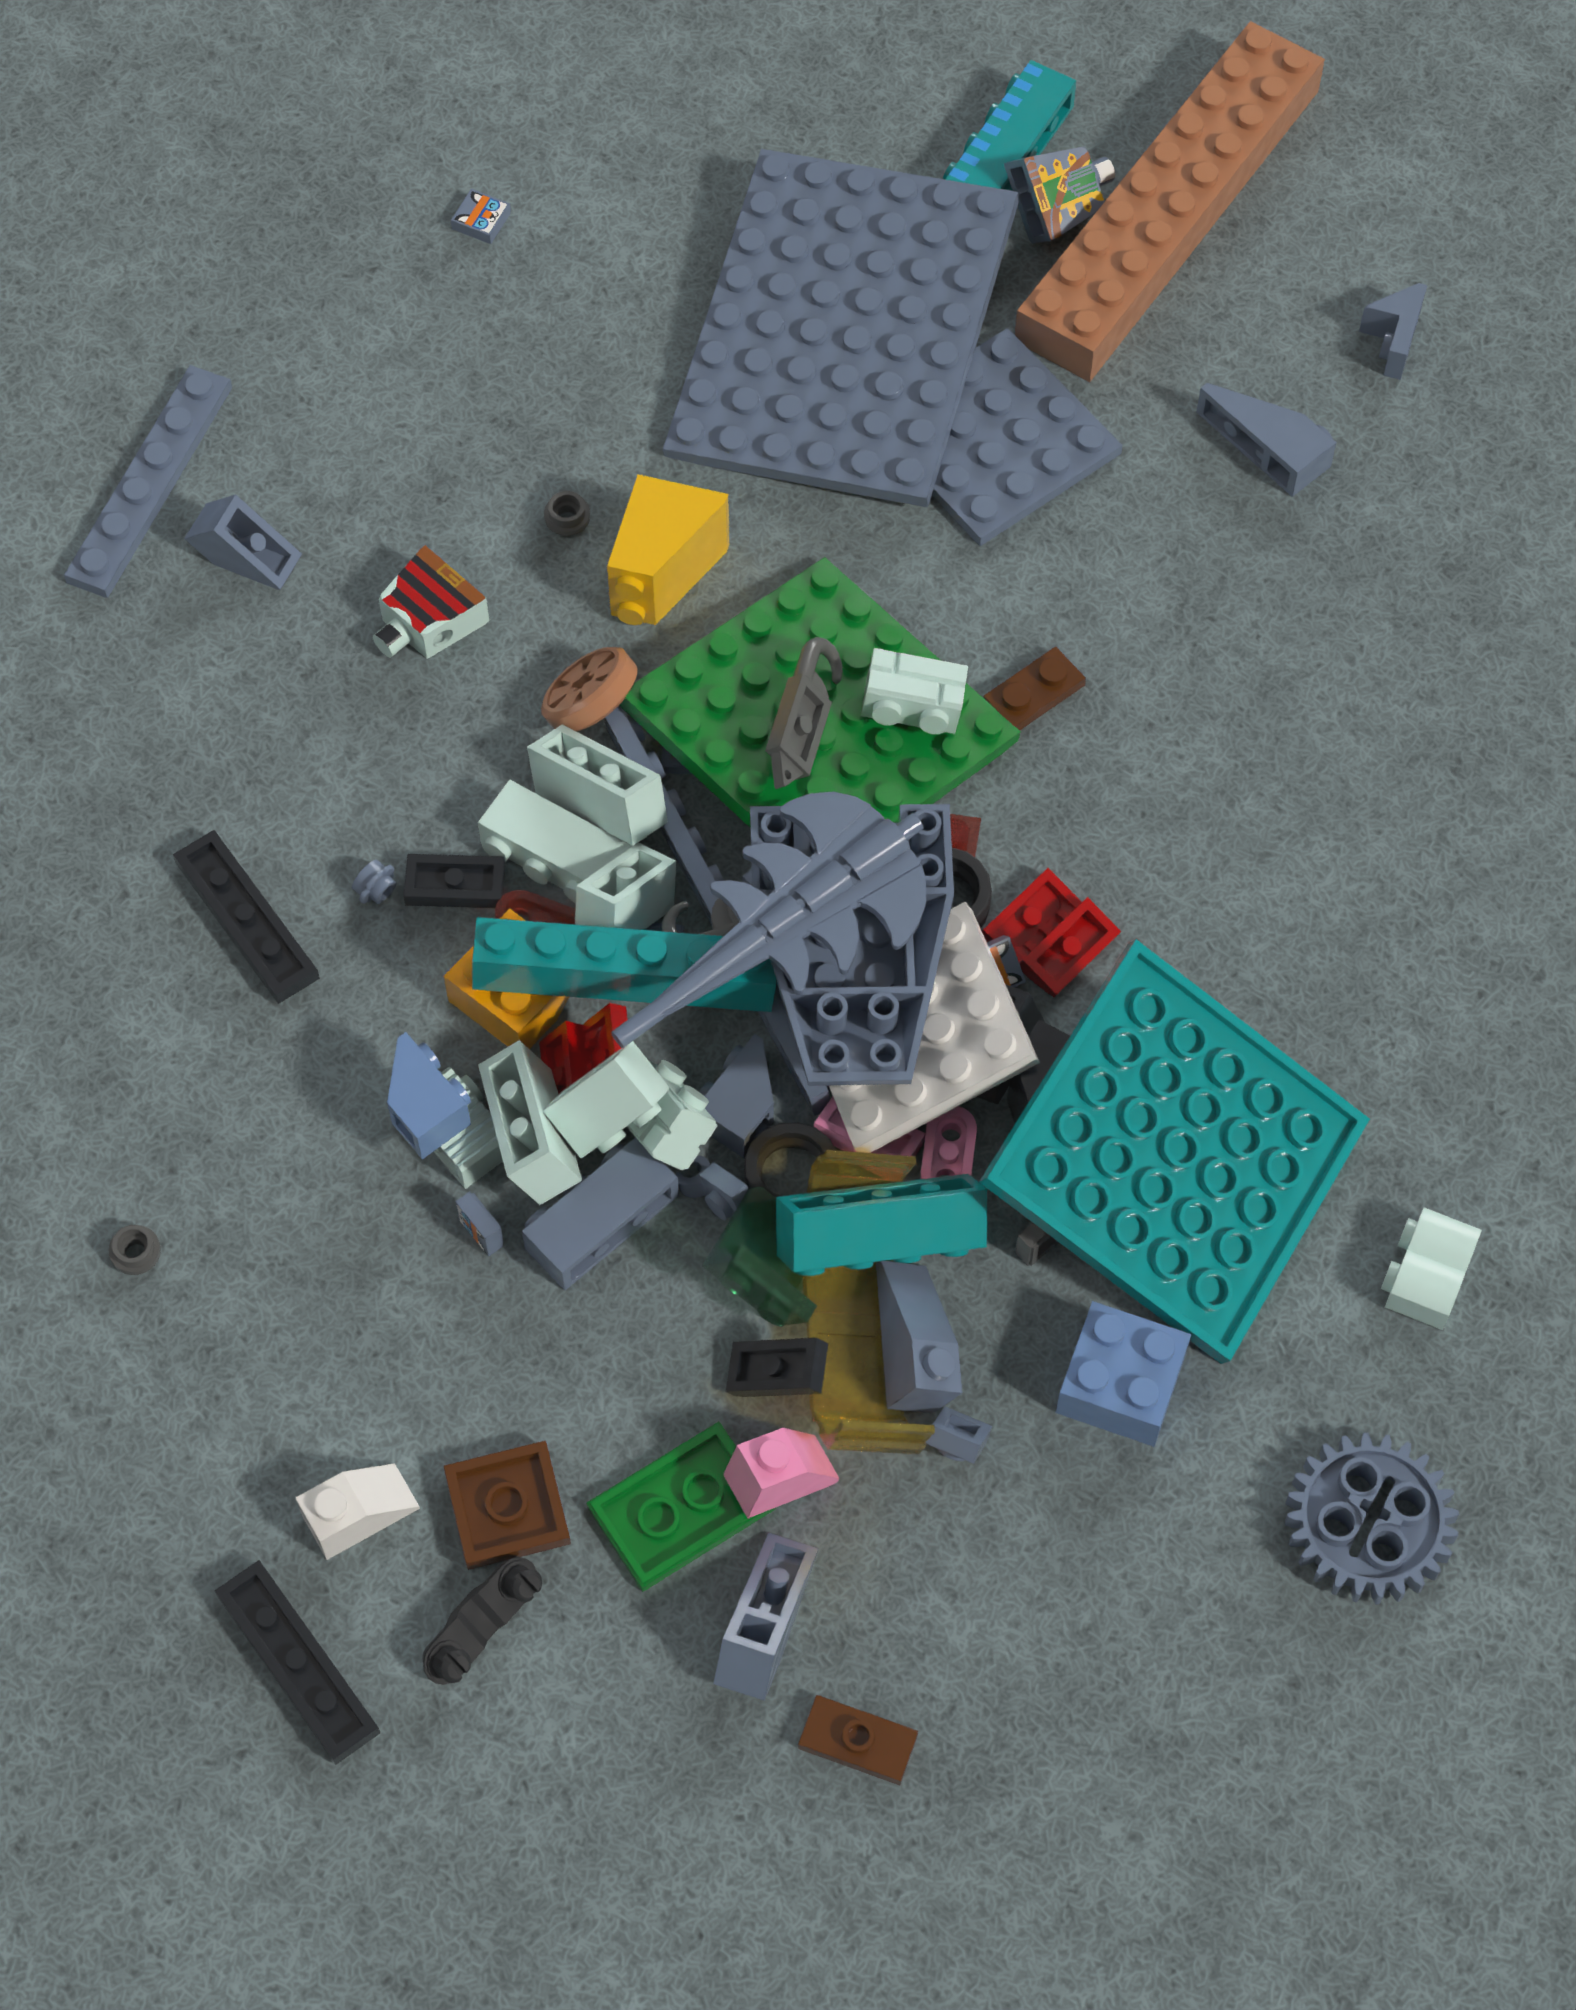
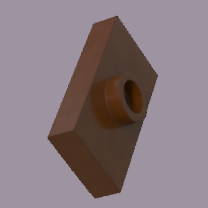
(858, 1740)

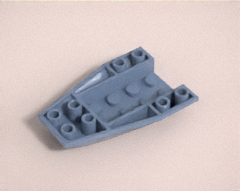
(873, 1018)

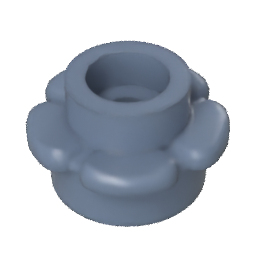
(374, 882)

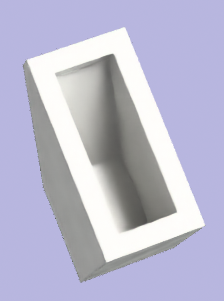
(355, 1506)

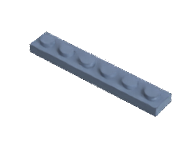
(148, 481)

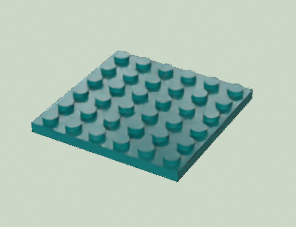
(1176, 1151)

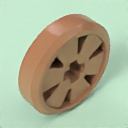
(589, 689)

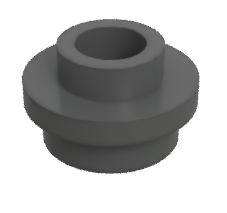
(567, 502)
(130, 1236)

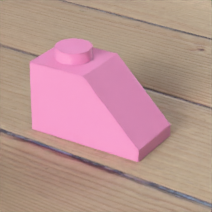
(778, 1470)

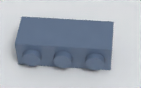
(599, 1212)

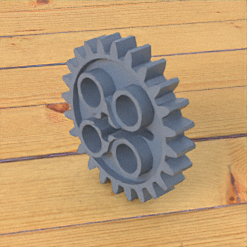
(1415, 1539)

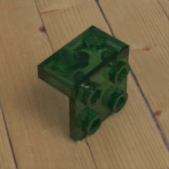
(749, 1263)

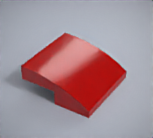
(1052, 932)
(579, 1048)

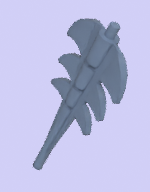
(855, 865)

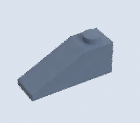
(1271, 436)
(916, 1340)
(764, 1617)

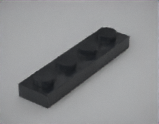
(246, 916)
(297, 1662)

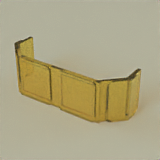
(847, 1316)

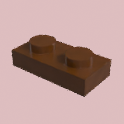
(1036, 688)

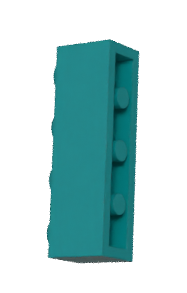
(881, 1223)

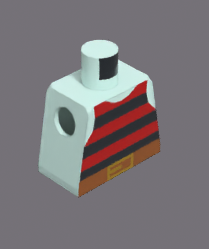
(428, 607)

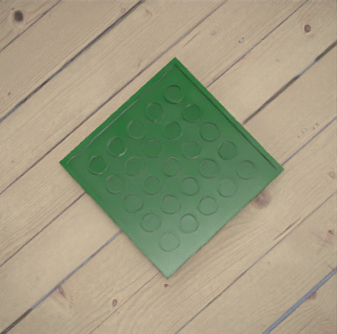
(724, 692)

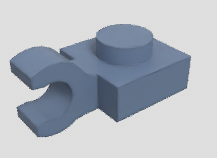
(719, 1186)

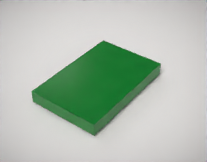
(673, 1508)

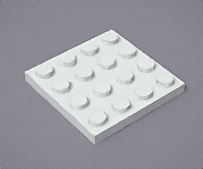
(965, 1047)

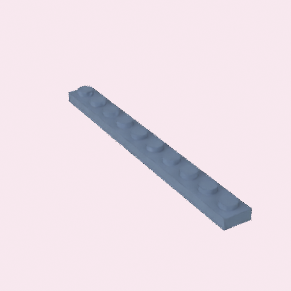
(687, 848)

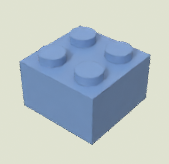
(1123, 1373)

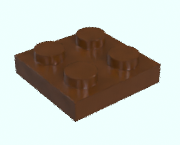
(507, 1505)

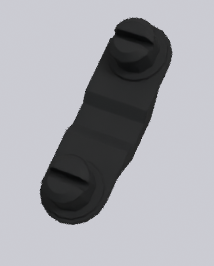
(478, 1618)

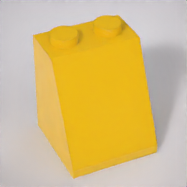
(664, 547)

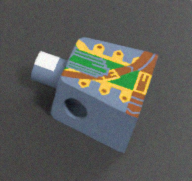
(1058, 190)

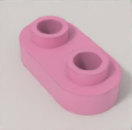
(946, 1156)

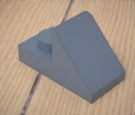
(1396, 322)

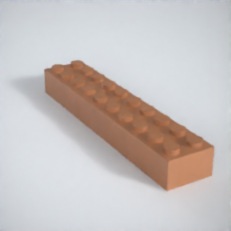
(1168, 201)

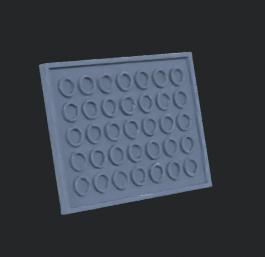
(842, 327)

